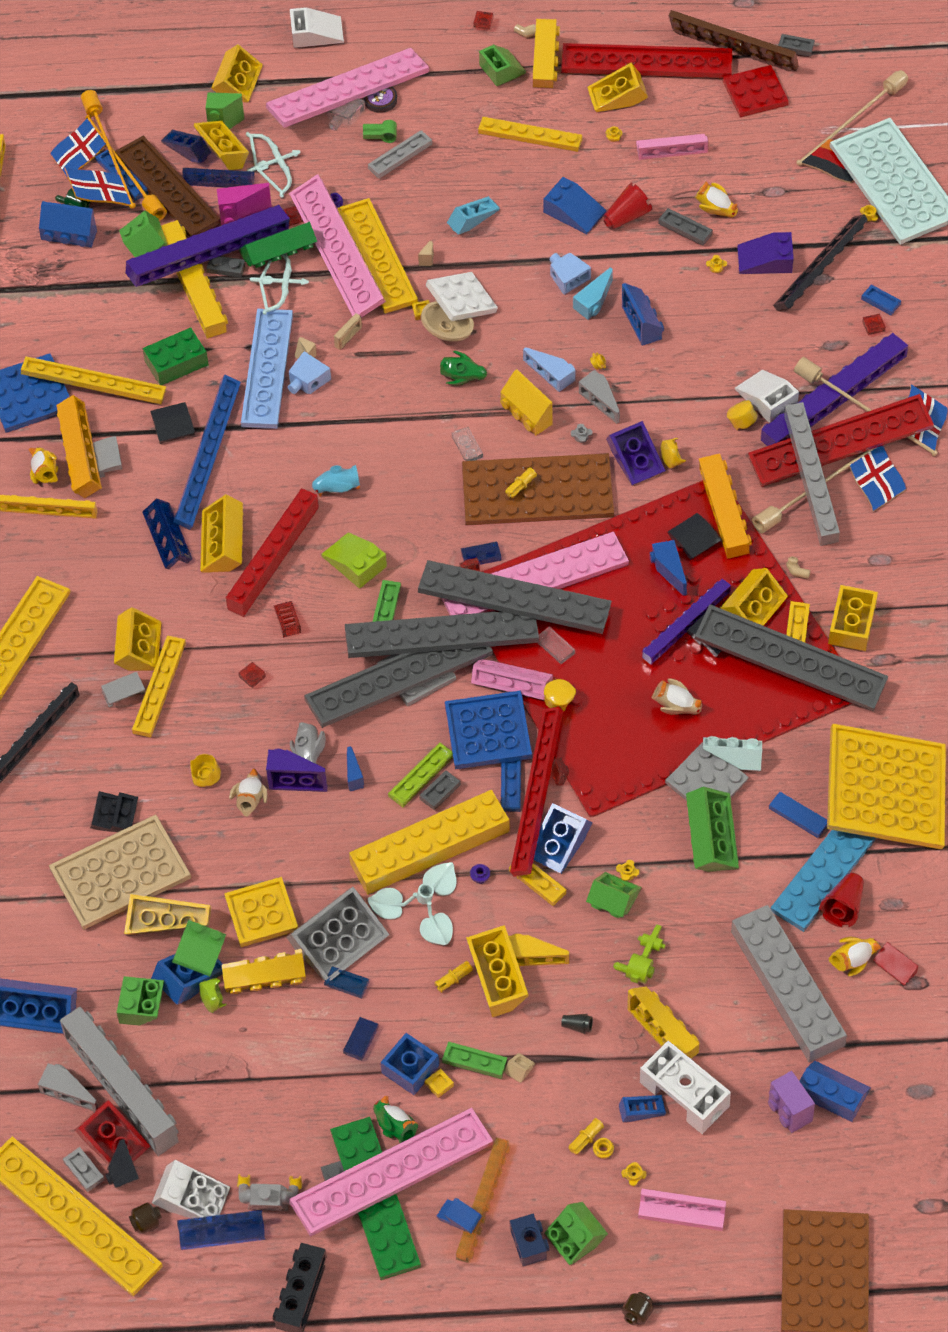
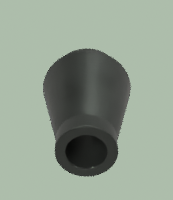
(578, 1022)

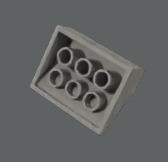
(338, 934)

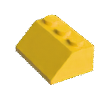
(237, 73)
(223, 143)
(527, 403)
(756, 597)
(137, 641)

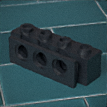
(306, 1258)

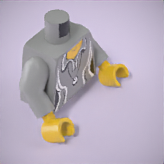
(267, 1196)

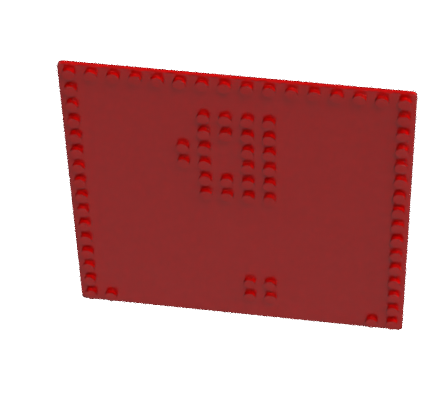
(612, 728)

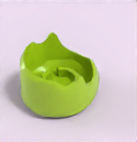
(211, 995)

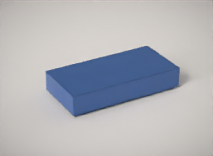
(881, 299)

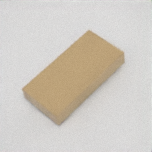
(347, 331)

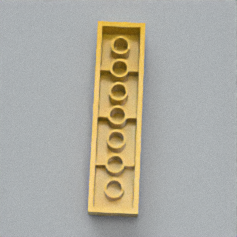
(429, 842)

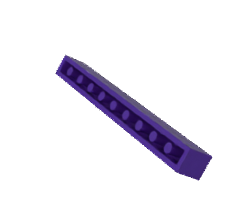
(206, 245)
(850, 380)

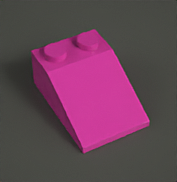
(242, 201)

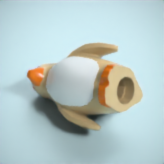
(676, 698)
(249, 792)

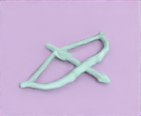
(260, 166)
(285, 283)

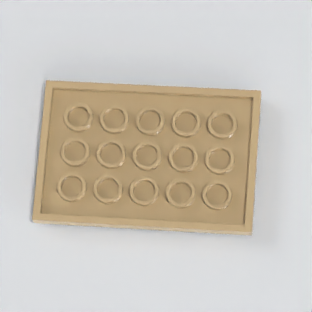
(106, 873)

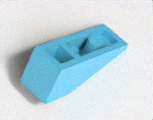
(472, 214)
(591, 298)

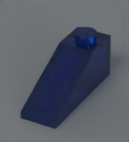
(187, 145)

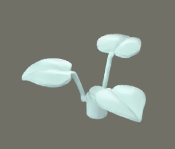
(438, 879)

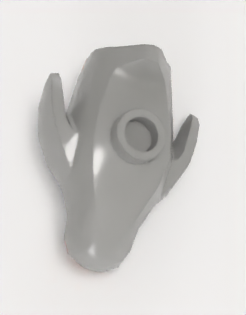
(308, 742)

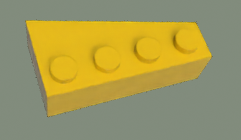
(545, 53)
(158, 914)

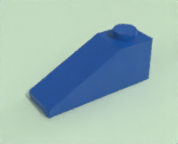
(668, 564)

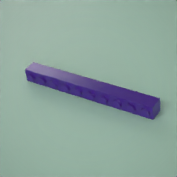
(688, 618)

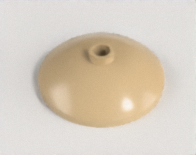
(442, 327)

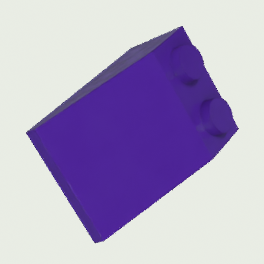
(766, 254)
(635, 453)
(294, 773)

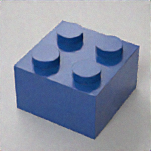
(409, 1064)

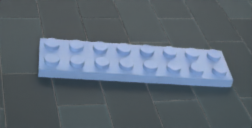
(267, 369)

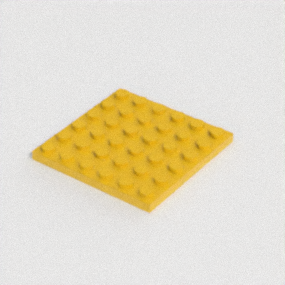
(886, 786)

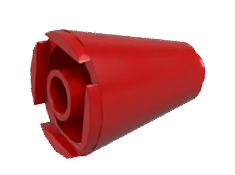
(627, 207)
(843, 902)

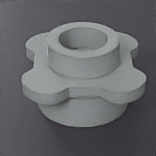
(581, 437)

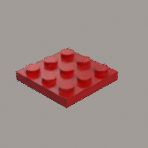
(755, 91)

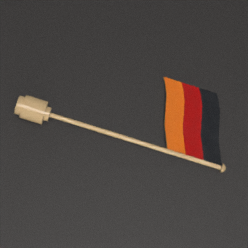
(824, 158)

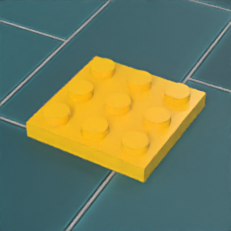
(261, 911)

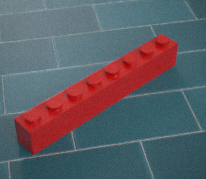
(272, 552)

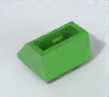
(499, 64)
(139, 1000)
(575, 1232)

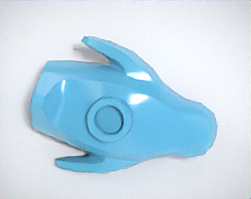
(336, 480)

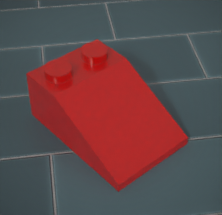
(105, 1129)

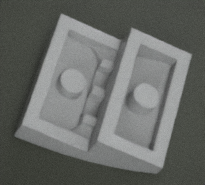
(107, 455)

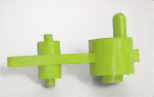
(640, 966)

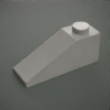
(597, 391)
(62, 1085)

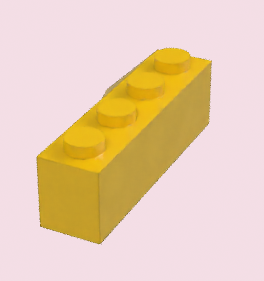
(264, 972)
(660, 1022)

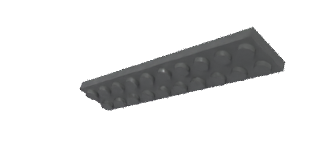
(514, 596)
(439, 633)
(791, 657)
(387, 681)

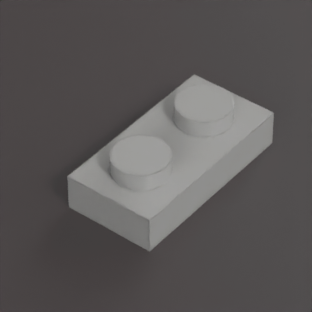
(83, 1169)

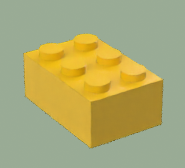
(853, 618)

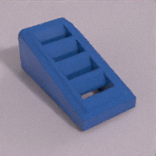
(354, 774)
(634, 1115)

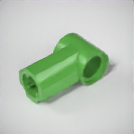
(386, 131)

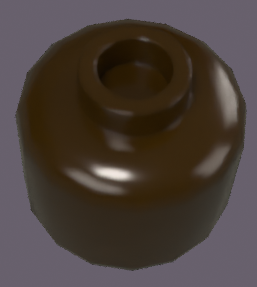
(145, 1218)
(637, 1308)

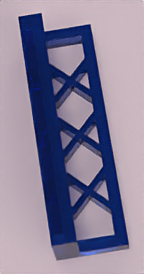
(217, 178)
(168, 529)
(221, 1229)

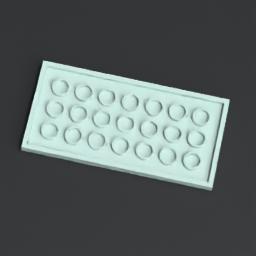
(893, 180)

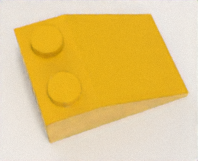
(618, 90)

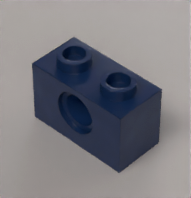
(529, 1251)

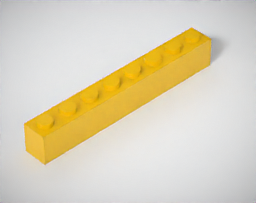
(197, 288)

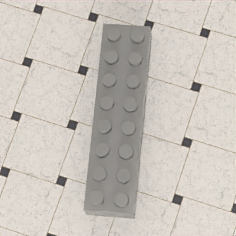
(788, 983)
(120, 1081)

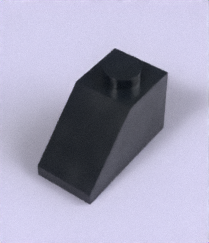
(121, 1167)

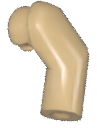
(526, 32)
(795, 569)

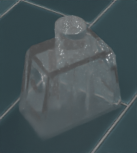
(346, 114)

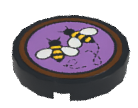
(382, 100)

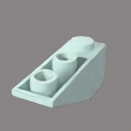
(740, 753)

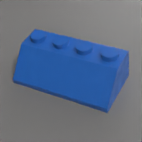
(35, 1005)

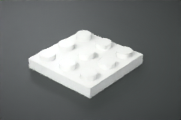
(461, 296)

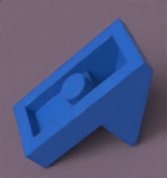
(459, 1215)

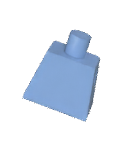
(569, 271)
(308, 374)

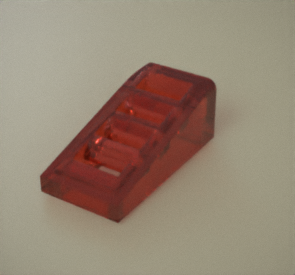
(291, 629)

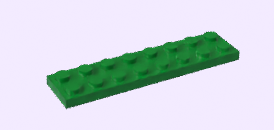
(384, 1221)

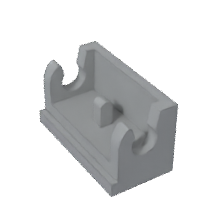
(122, 688)

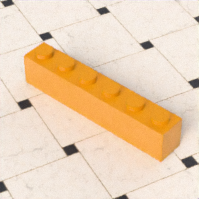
(78, 446)
(724, 506)

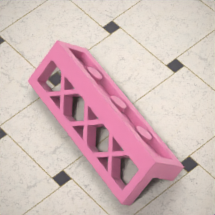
(672, 146)
(510, 678)
(682, 1209)

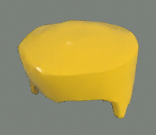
(742, 415)
(670, 453)
(558, 693)
(205, 770)

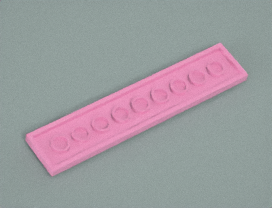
(347, 87)
(337, 247)
(559, 568)
(390, 1172)

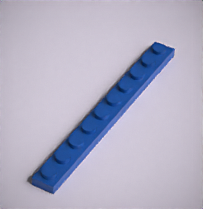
(207, 452)

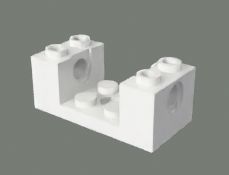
(703, 1098)

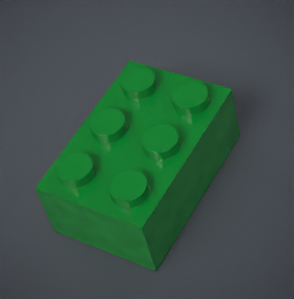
(175, 356)

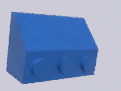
(67, 224)
(641, 315)
(834, 1090)

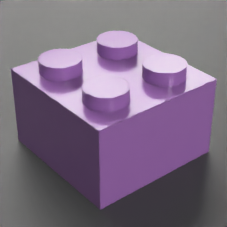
(791, 1102)

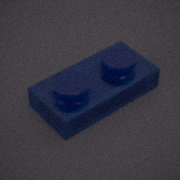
(484, 553)

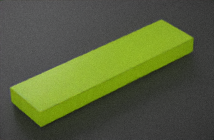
(421, 774)

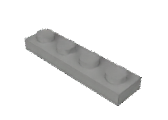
(400, 154)

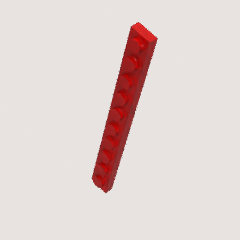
(536, 792)

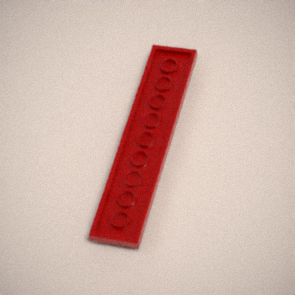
(647, 60)
(845, 438)

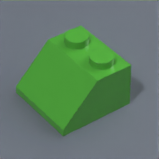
(225, 108)
(143, 234)
(612, 894)
(199, 948)

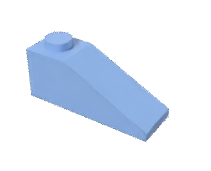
(551, 368)

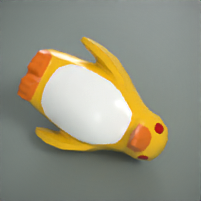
(715, 200)
(43, 466)
(854, 954)

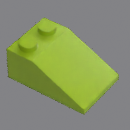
(356, 559)

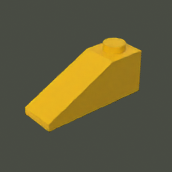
(533, 952)

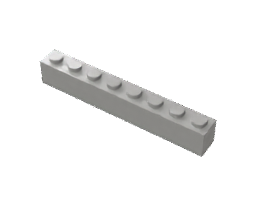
(811, 474)

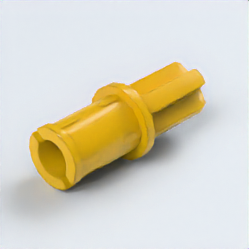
(520, 483)
(453, 976)
(586, 1136)

